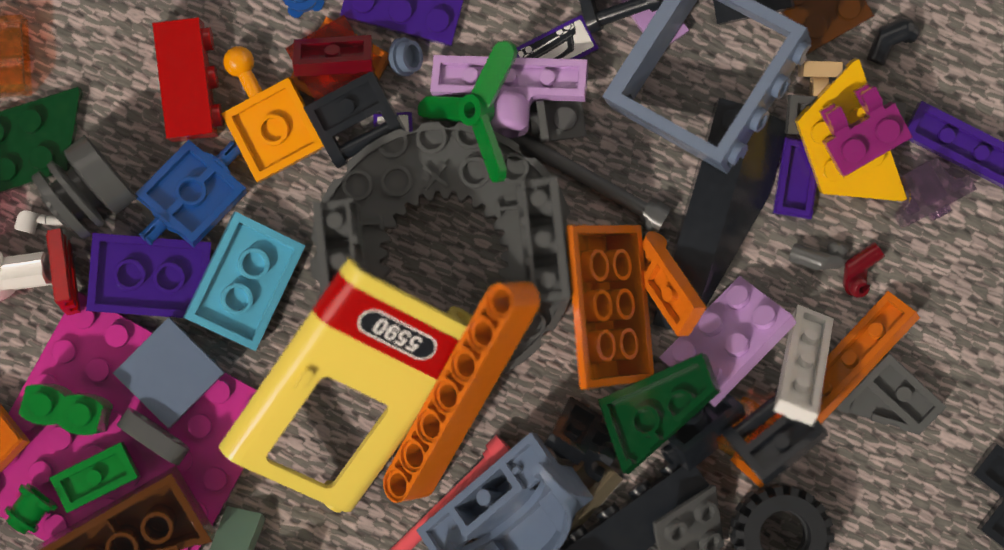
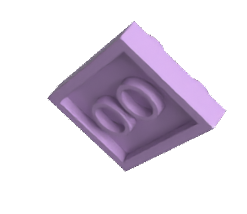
(734, 334)

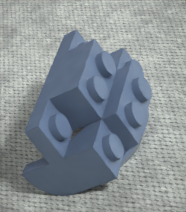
(509, 507)

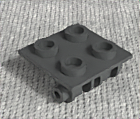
(691, 524)

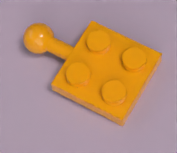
(271, 123)

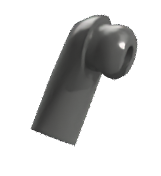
(817, 259)

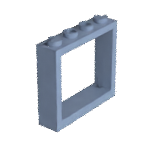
(755, 110)

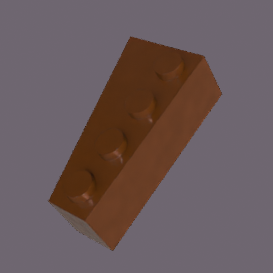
(151, 517)

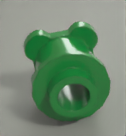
(29, 509)

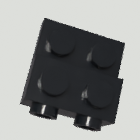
(699, 435)

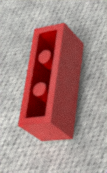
(187, 79)

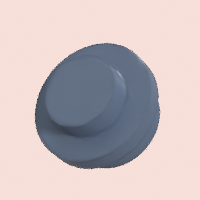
(405, 56)

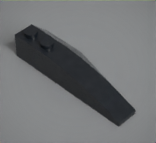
(723, 204)

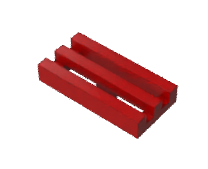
(63, 272)

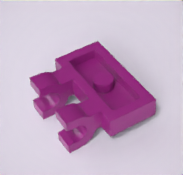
(867, 137)

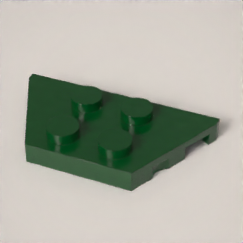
(35, 136)

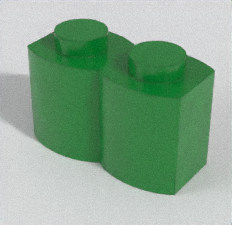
(58, 405)

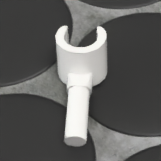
(28, 221)

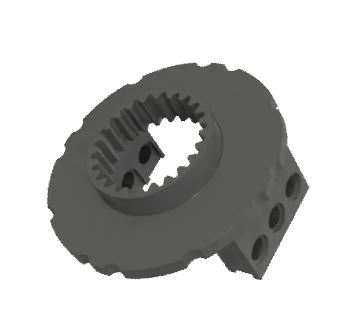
(446, 162)

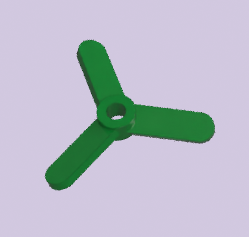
(478, 107)

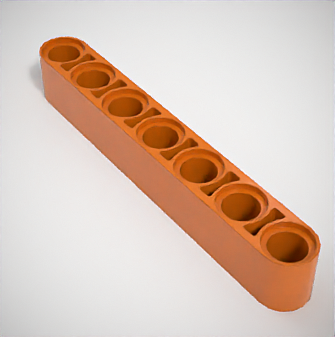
(461, 390)

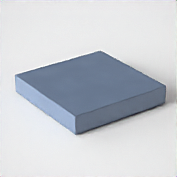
(169, 372)

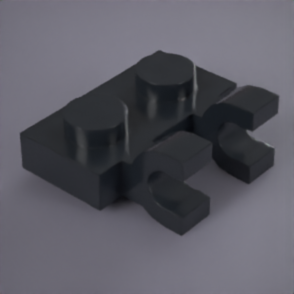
(582, 437)

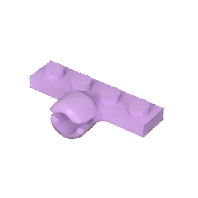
(527, 82)

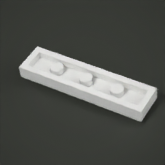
(804, 366)

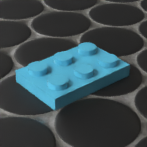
(244, 281)

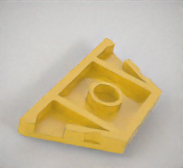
(873, 180)

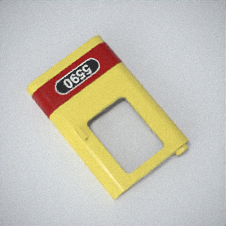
(369, 341)

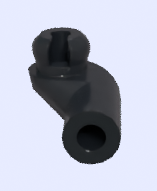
(890, 34)

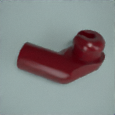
(856, 270)

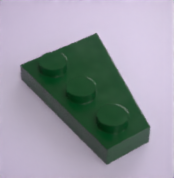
(656, 408)

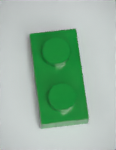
(95, 477)

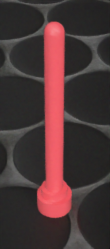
(495, 450)

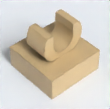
(819, 74)

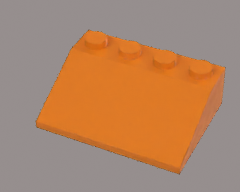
(609, 304)

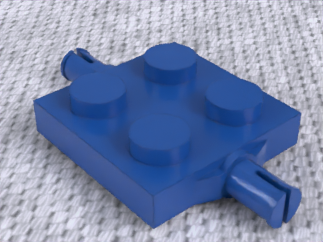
(191, 193)

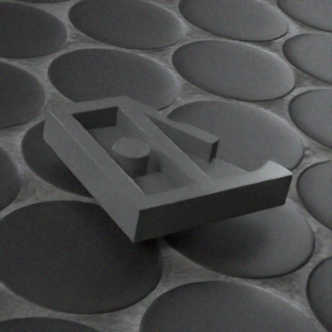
(893, 398)

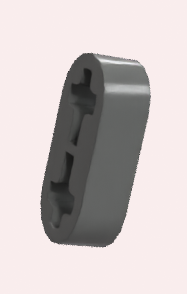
(153, 436)

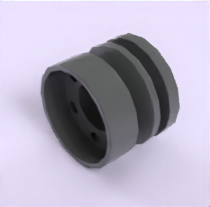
(83, 188)

